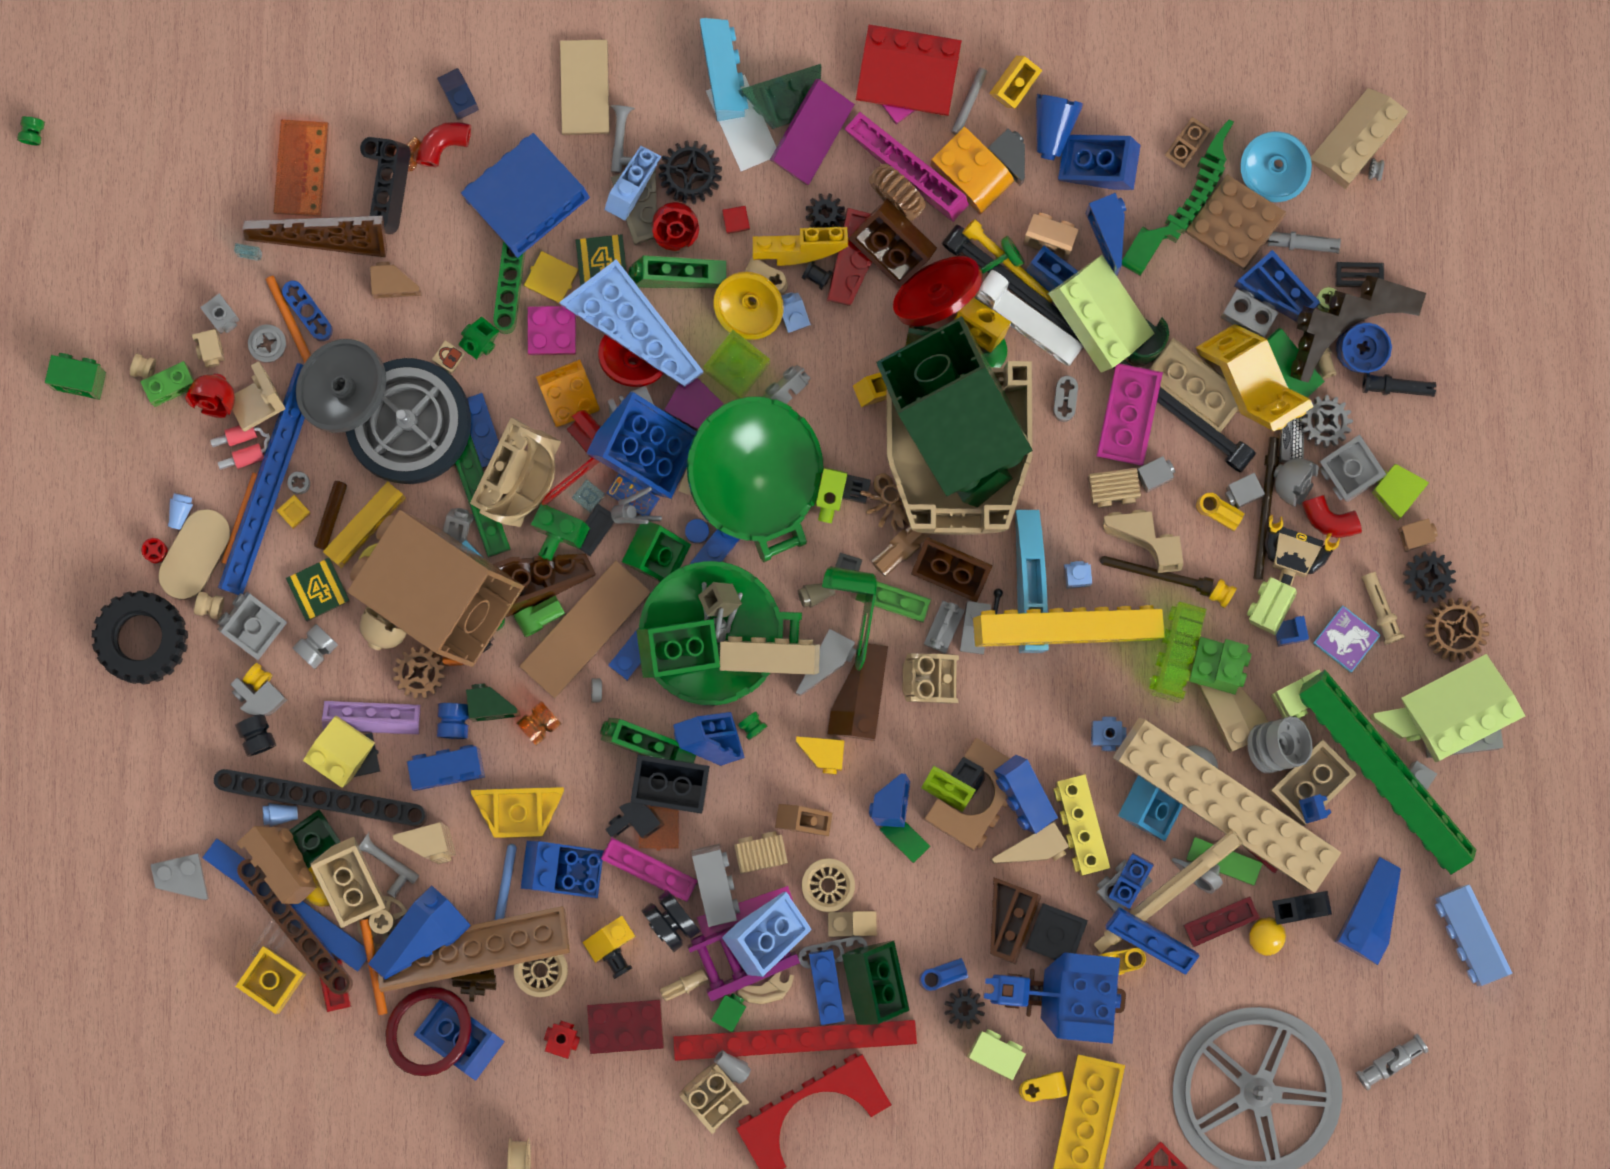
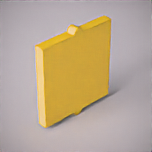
(551, 277)

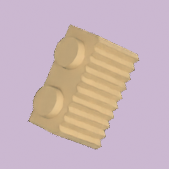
(1114, 487)
(760, 853)

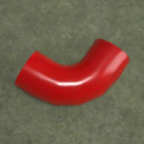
(439, 138)
(1328, 522)

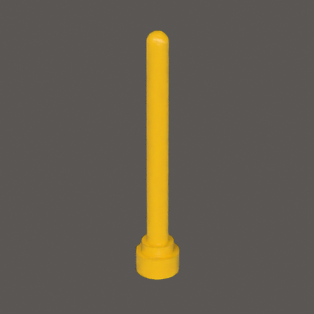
(975, 232)

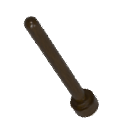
(1202, 585)

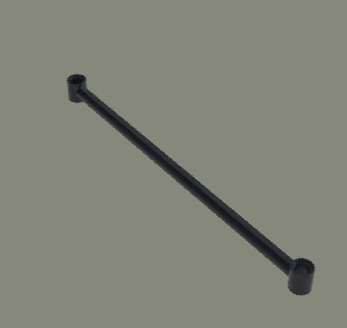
(1237, 454)

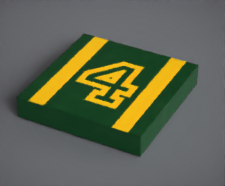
(598, 253)
(317, 589)

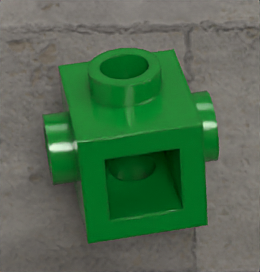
(478, 338)

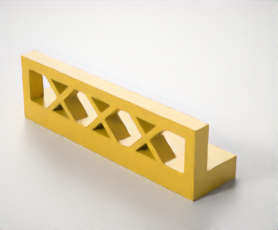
(364, 524)

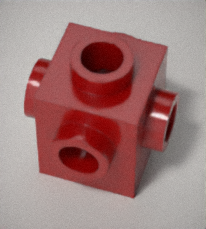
(561, 1049)

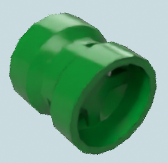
(31, 131)

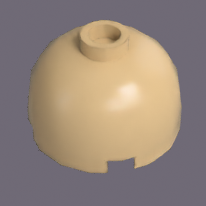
(379, 631)

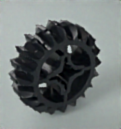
(700, 175)

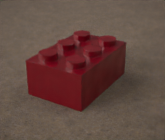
(625, 1026)

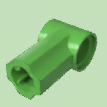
(534, 618)

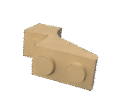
(1139, 530)

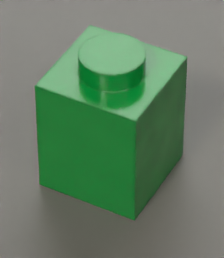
(729, 1012)

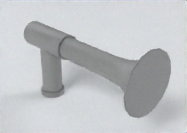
(617, 157)
(403, 871)

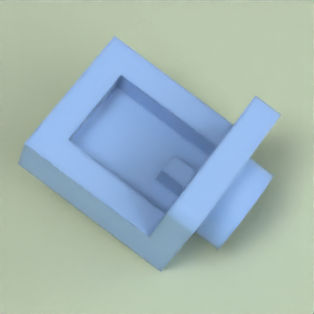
(794, 313)

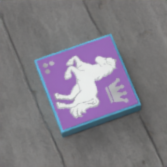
(1346, 639)

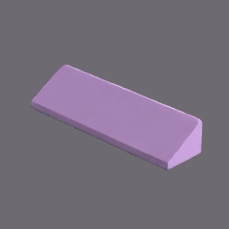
(374, 716)

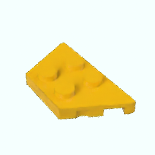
(518, 811)

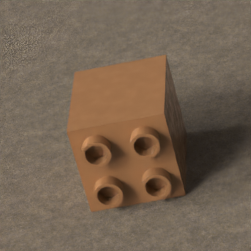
(434, 588)

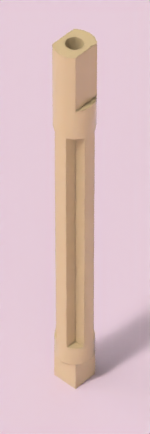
(1177, 884)

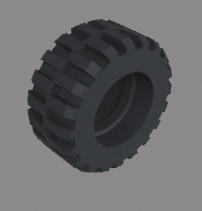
(109, 627)

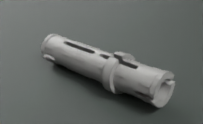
(1307, 242)

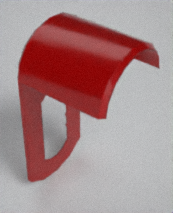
(583, 432)

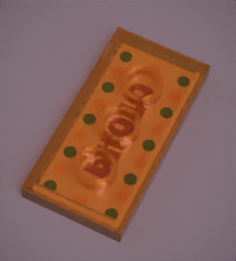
(301, 168)

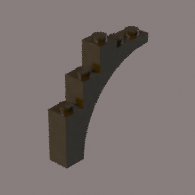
(1345, 311)

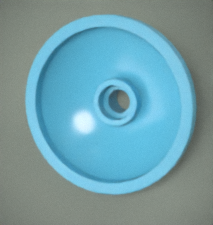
(1266, 178)

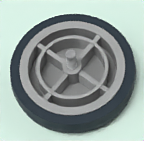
(417, 426)

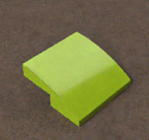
(948, 788)

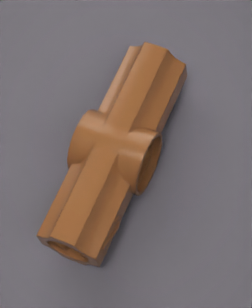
(899, 549)

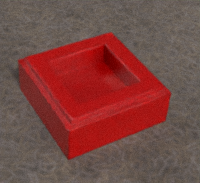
(736, 219)

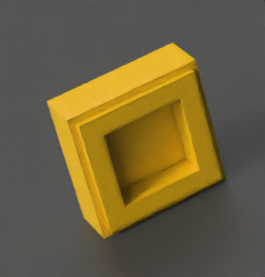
(293, 511)

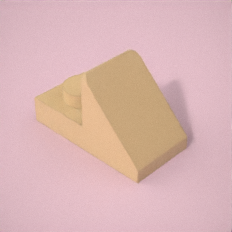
(852, 923)

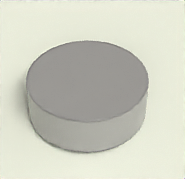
(596, 690)

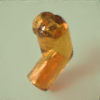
(414, 145)

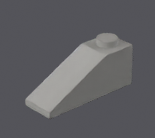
(833, 654)

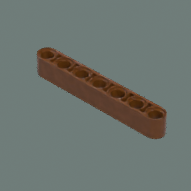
(302, 936)

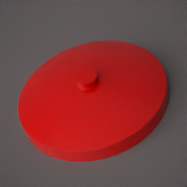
(938, 291)

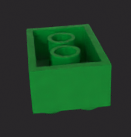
(678, 648)

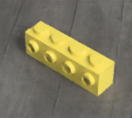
(1082, 825)

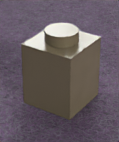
(719, 596)

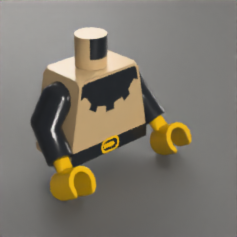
(1295, 551)

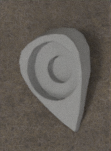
(1209, 881)

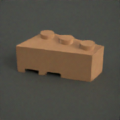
(280, 861)

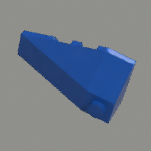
(1371, 918)

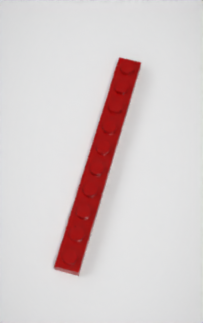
(795, 1040)

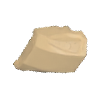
(930, 678)
(714, 1103)

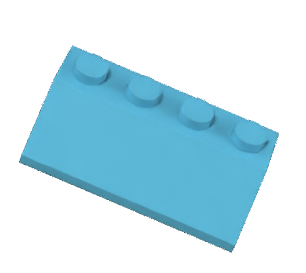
(722, 68)

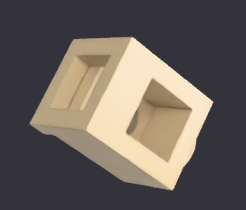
(209, 348)

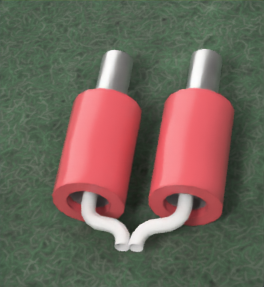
(243, 456)

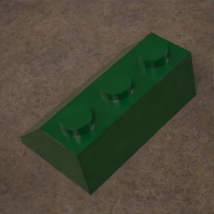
(875, 983)

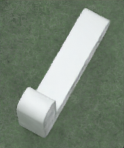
(1027, 320)

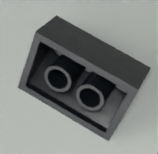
(670, 784)

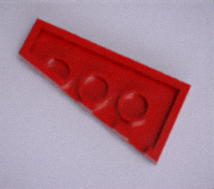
(850, 264)

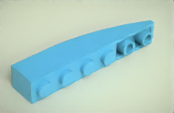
(1030, 568)

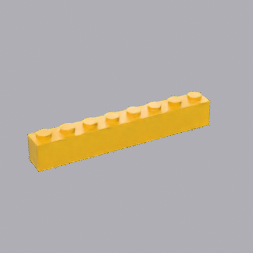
(1068, 627)

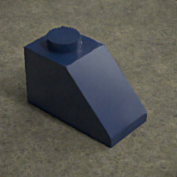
(458, 93)

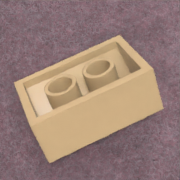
(348, 882)

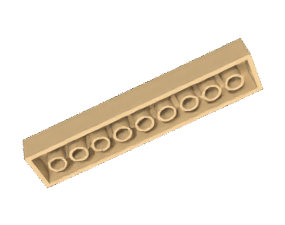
(1226, 804)

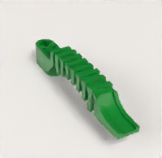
(1149, 240)

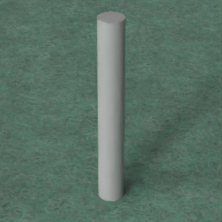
(969, 101)

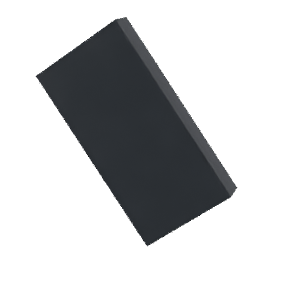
(600, 524)

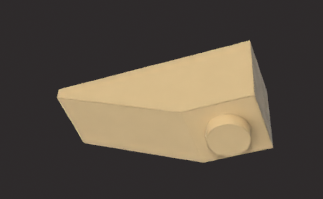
(1036, 847)

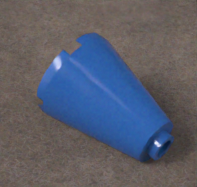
(1054, 124)

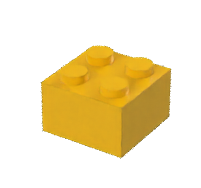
(271, 980)

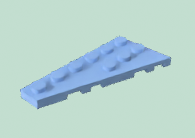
(624, 314)

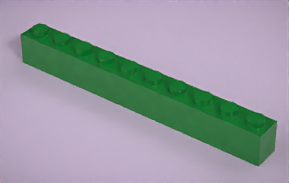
(1387, 772)

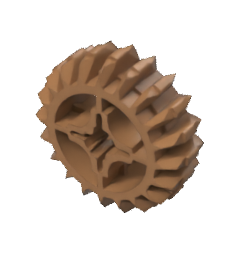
(898, 190)
(1466, 633)

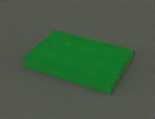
(1285, 353)

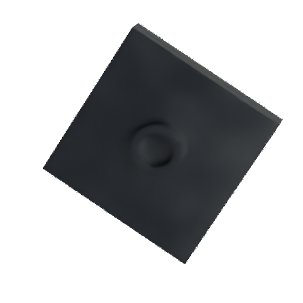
(1056, 932)

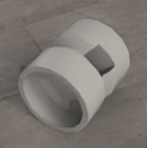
(315, 646)

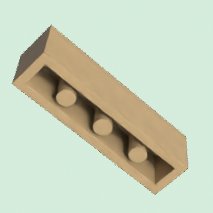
(769, 656)

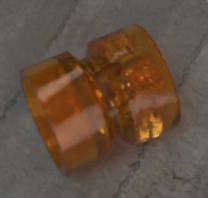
(538, 723)

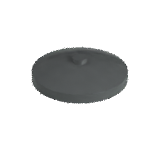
(341, 385)

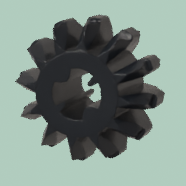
(830, 206)
(971, 1013)

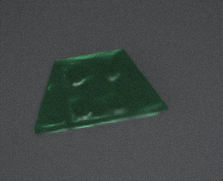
(782, 96)

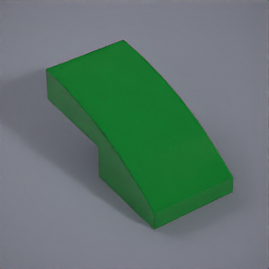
(906, 840)

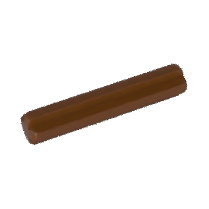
(330, 515)

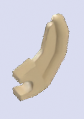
(768, 992)

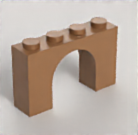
(971, 828)

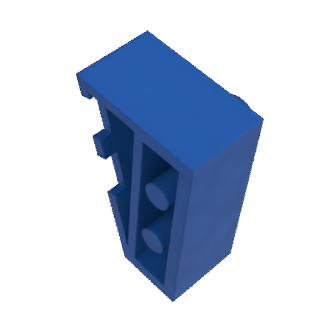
(1276, 284)
(445, 768)

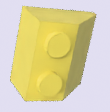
(339, 752)

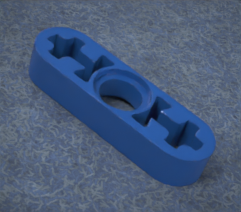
(302, 293)

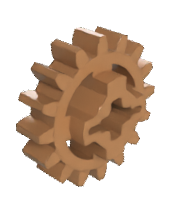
(425, 681)

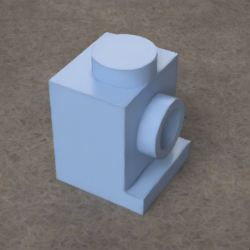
(1078, 574)

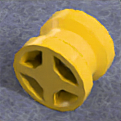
(1222, 593)
(256, 677)

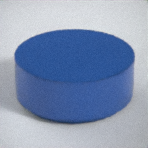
(697, 531)

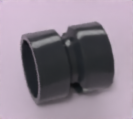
(255, 735)

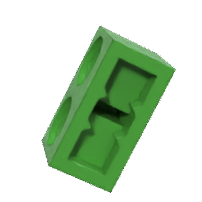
(168, 384)

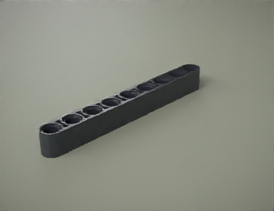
(310, 792)

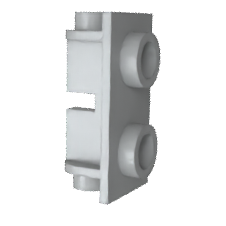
(792, 380)
(944, 626)

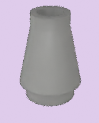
(734, 1068)

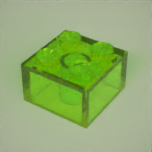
(736, 365)

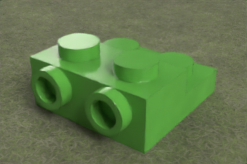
(1220, 664)

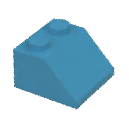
(1150, 809)

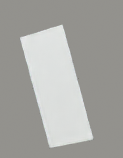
(747, 136)

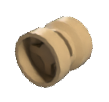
(207, 605)

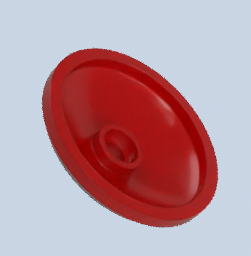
(615, 363)

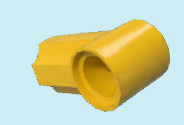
(1221, 512)

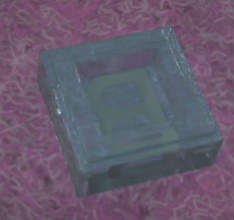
(248, 252)
(588, 496)

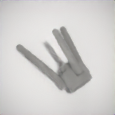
(627, 513)
(721, 626)

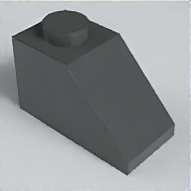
(1011, 152)

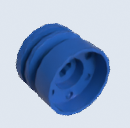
(1377, 348)

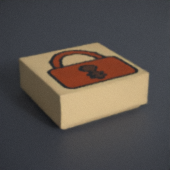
(448, 357)

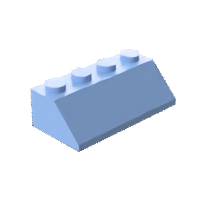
(1473, 935)

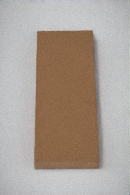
(585, 629)

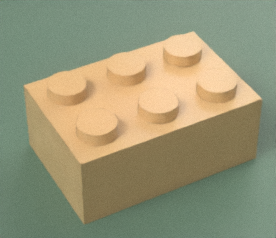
(1322, 774)

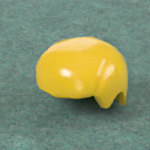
(1267, 936)

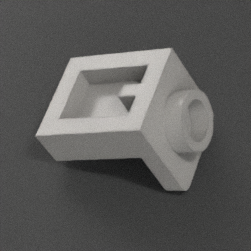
(458, 524)

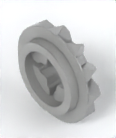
(256, 340)

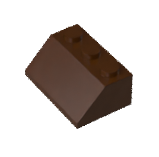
(893, 243)
(951, 569)

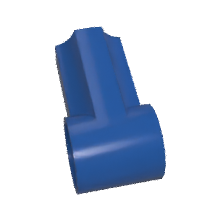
(945, 974)

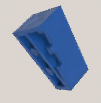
(710, 737)

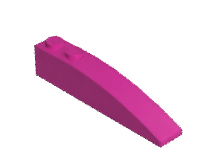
(888, 151)

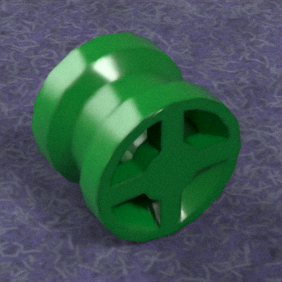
(752, 725)

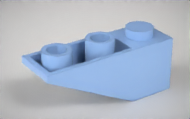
(632, 183)

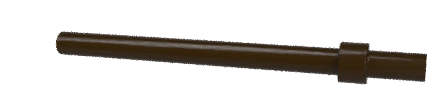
(1271, 462)

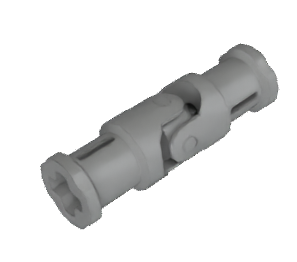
(1395, 1059)

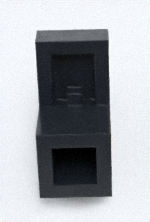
(637, 815)
(1302, 907)

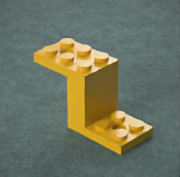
(1254, 377)

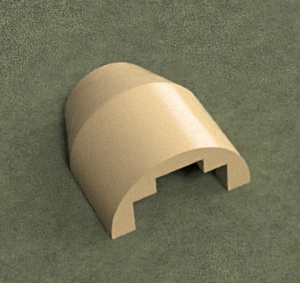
(920, 492)

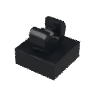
(854, 486)

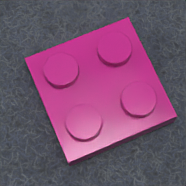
(551, 331)

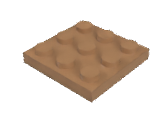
(1236, 222)

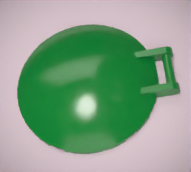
(756, 472)
(677, 601)

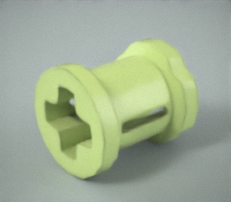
(1326, 291)

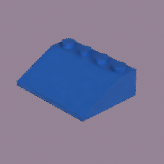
(644, 445)

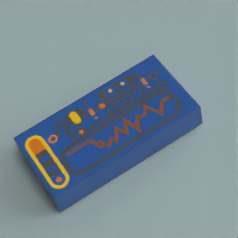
(623, 488)

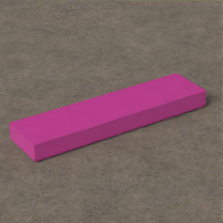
(649, 869)
(746, 907)

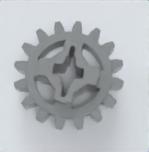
(1332, 427)

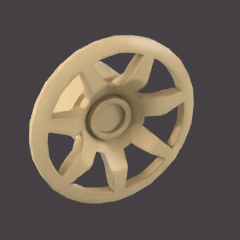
(383, 921)

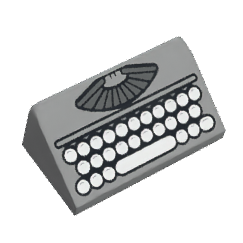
(1291, 441)

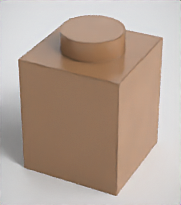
(1417, 534)

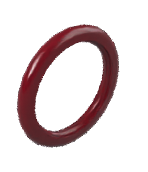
(460, 1046)

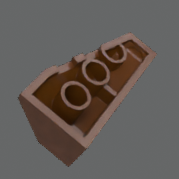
(544, 577)

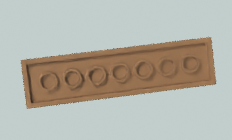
(489, 947)

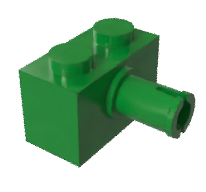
(559, 529)

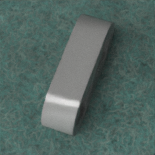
(1071, 399)

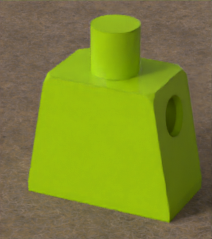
(833, 482)
(1398, 490)

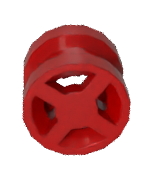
(150, 547)

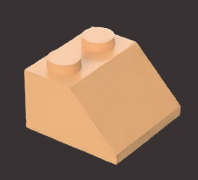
(1052, 234)

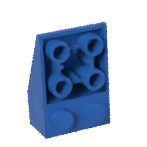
(562, 869)

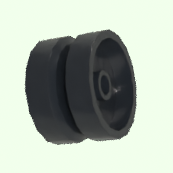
(670, 921)

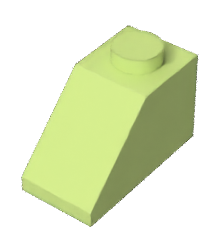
(1397, 723)

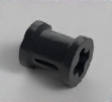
(817, 275)
(617, 963)

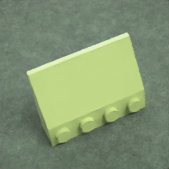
(1101, 314)
(1462, 707)

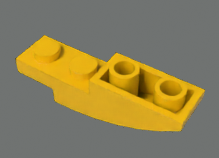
(803, 248)

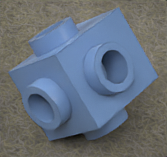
(1099, 737)

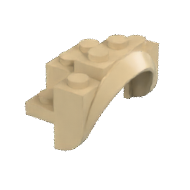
(518, 472)

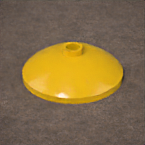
(742, 315)

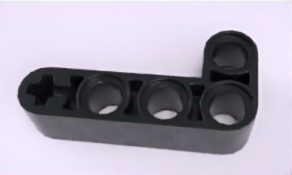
(384, 184)

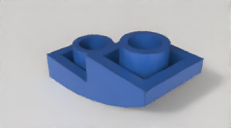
(1131, 880)

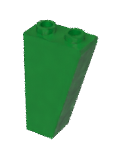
(677, 272)
(642, 741)

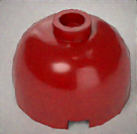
(675, 226)
(212, 395)

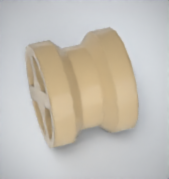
(142, 366)

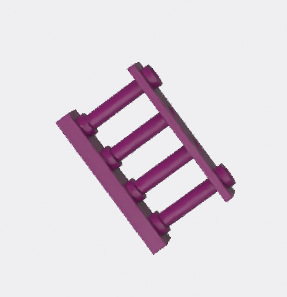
(740, 979)

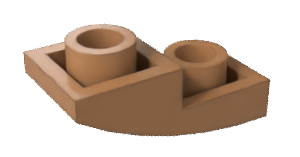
(1188, 142)

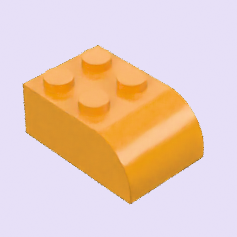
(972, 170)

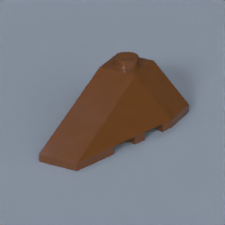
(858, 703)

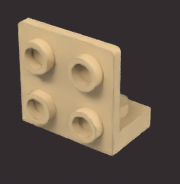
(257, 400)

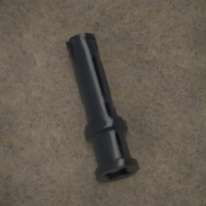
(1388, 384)

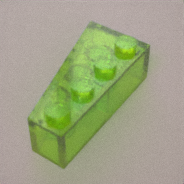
(1178, 652)

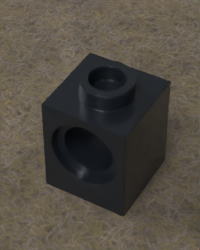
(969, 773)

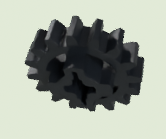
(1439, 578)

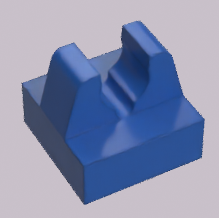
(1313, 808)

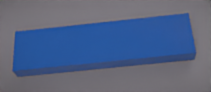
(1152, 940)

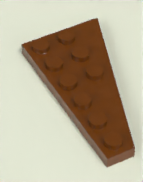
(339, 234)

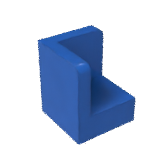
(1292, 631)

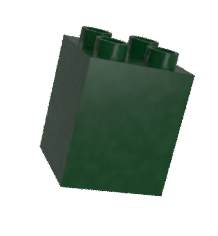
(954, 407)

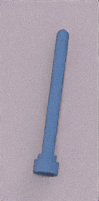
(505, 882)

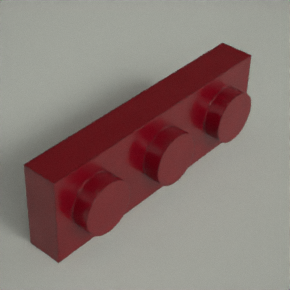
(1221, 921)

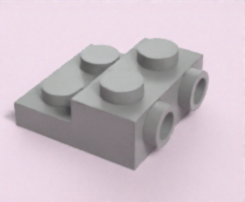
(1352, 469)
(251, 625)

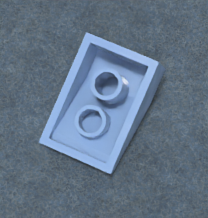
(767, 935)

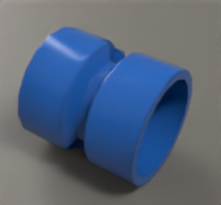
(452, 721)

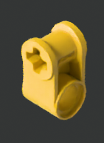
(1124, 965)
(1048, 1087)

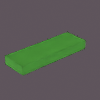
(899, 602)
(1233, 865)

